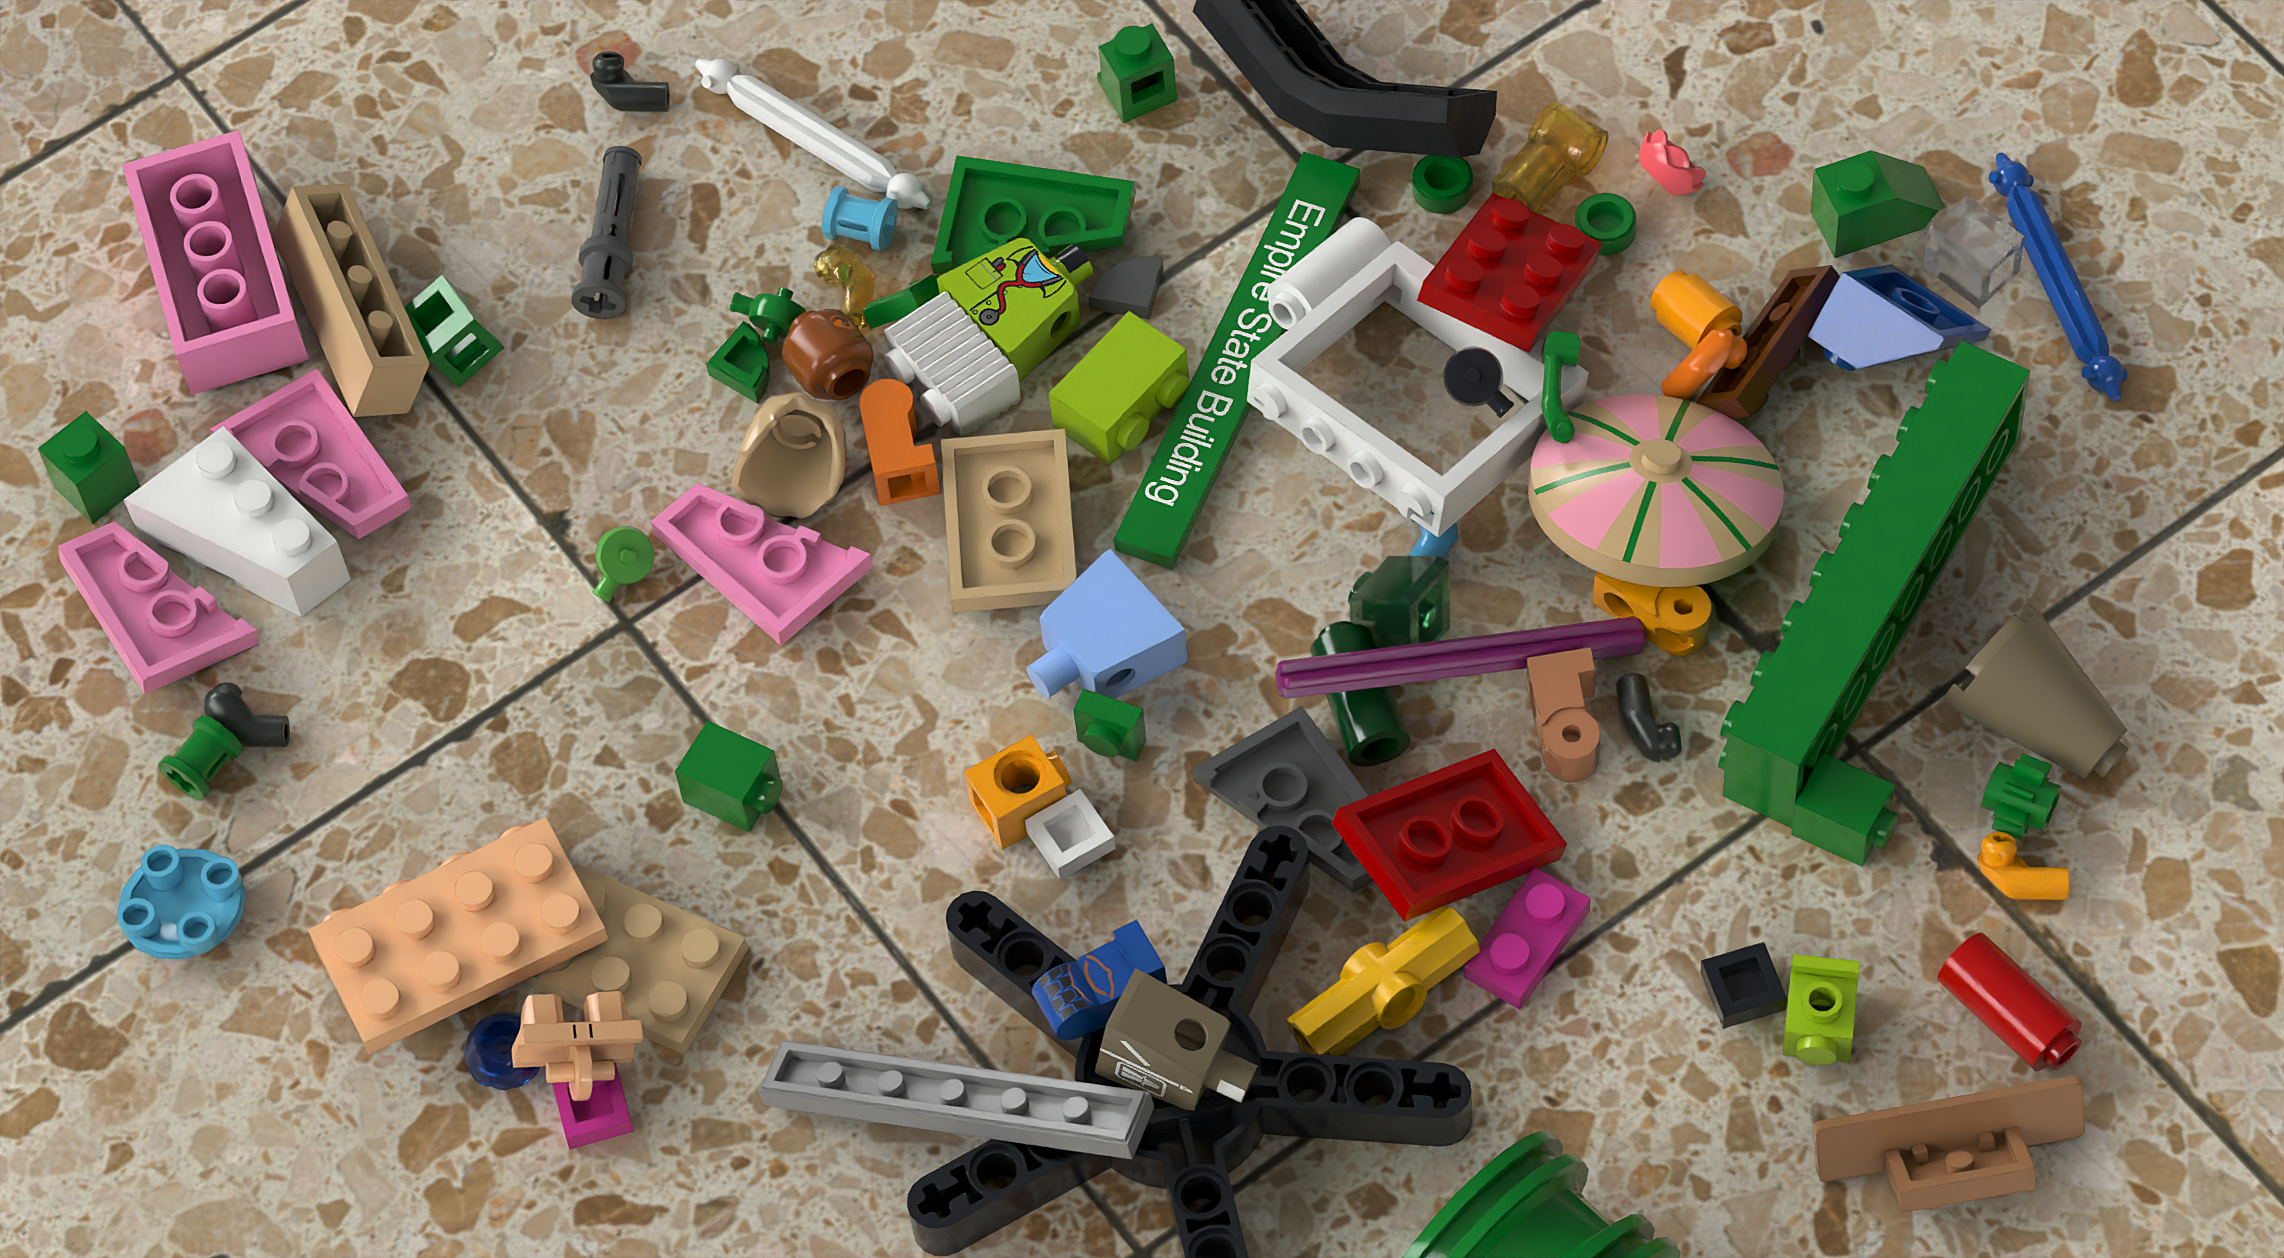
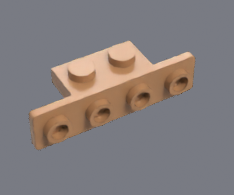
(1953, 1145)

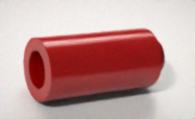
(2011, 1003)

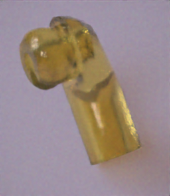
(846, 269)

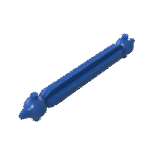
(2058, 277)

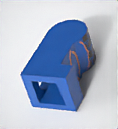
(1084, 993)

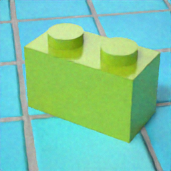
(1120, 388)

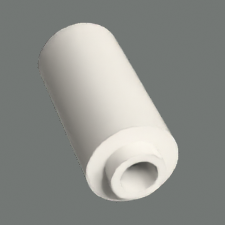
(1325, 270)

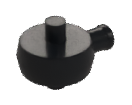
(1475, 379)

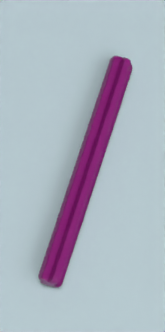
(1453, 657)

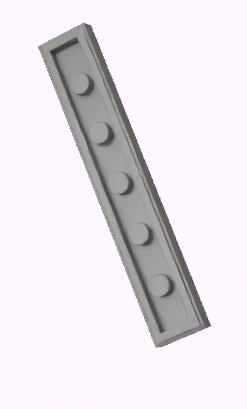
(957, 1099)

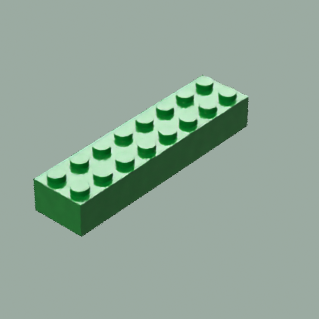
(1874, 580)

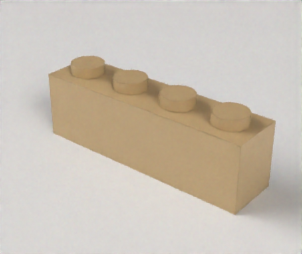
(350, 300)

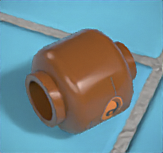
(828, 354)

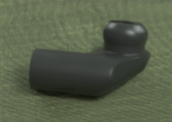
(229, 709)
(1639, 718)

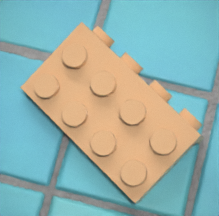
(457, 934)

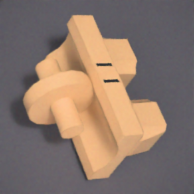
(576, 1049)

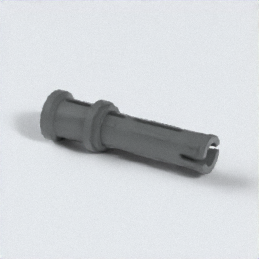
(606, 253)

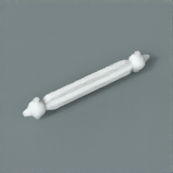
(812, 133)

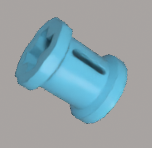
(860, 218)

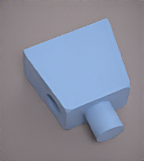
(1106, 634)

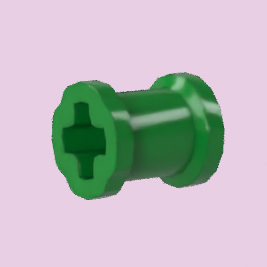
(200, 757)

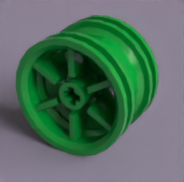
(1534, 1207)

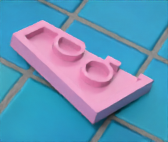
(320, 455)
(758, 564)
(148, 611)

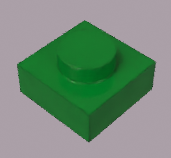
(1109, 725)

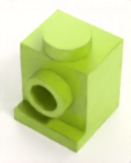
(1821, 1009)

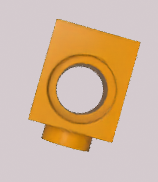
(1016, 765)

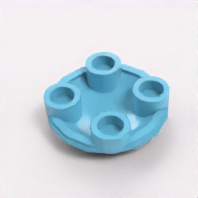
(181, 902)

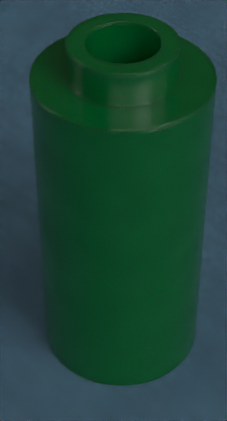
(1365, 717)

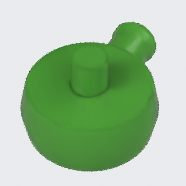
(623, 558)

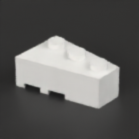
(241, 522)

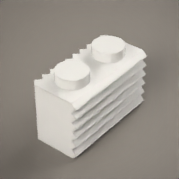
(952, 366)

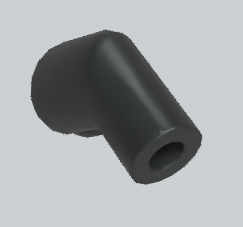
(621, 89)

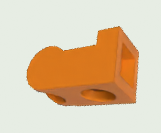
(890, 426)

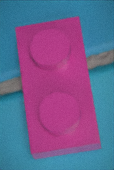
(1527, 938)

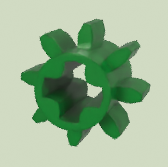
(2021, 796)

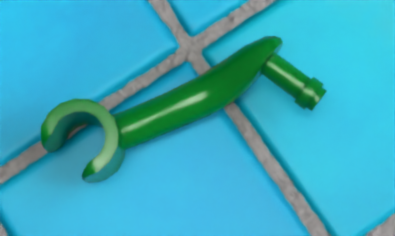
(1558, 350)

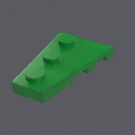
(1007, 201)

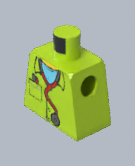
(1021, 298)

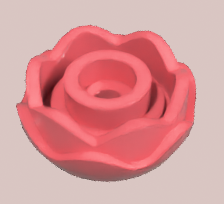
(1670, 164)

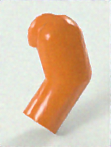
(1712, 353)

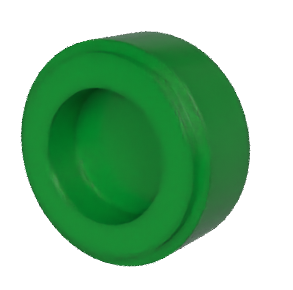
(1442, 183)
(1607, 220)

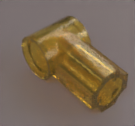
(1556, 149)

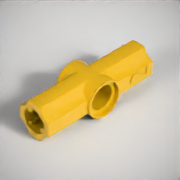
(1384, 984)

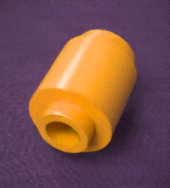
(1693, 308)

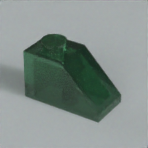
(1403, 600)

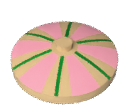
(1656, 491)

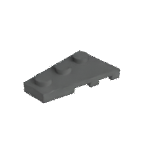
(1291, 780)

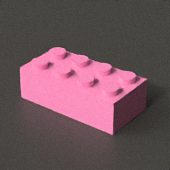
(215, 262)

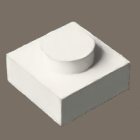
(1070, 834)

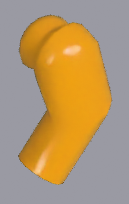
(2014, 877)

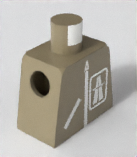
(1170, 1046)

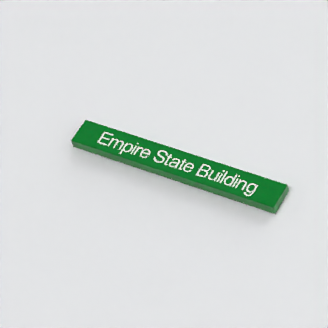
(1217, 395)

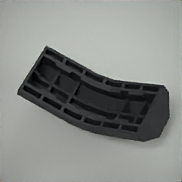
(1333, 101)

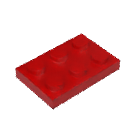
(1510, 272)
(1449, 834)

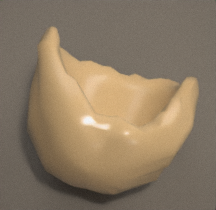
(791, 456)

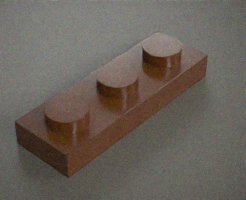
(1771, 342)

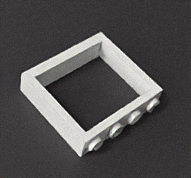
(1364, 451)

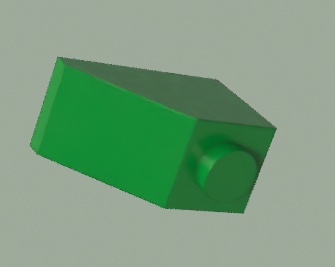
(1871, 201)

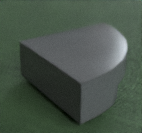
(1128, 287)

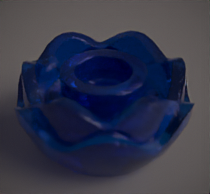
(483, 1056)

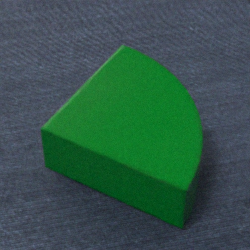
(902, 302)
(742, 363)

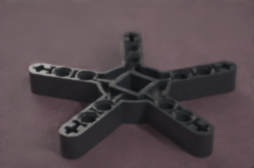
(1181, 1147)

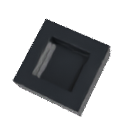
(1743, 985)

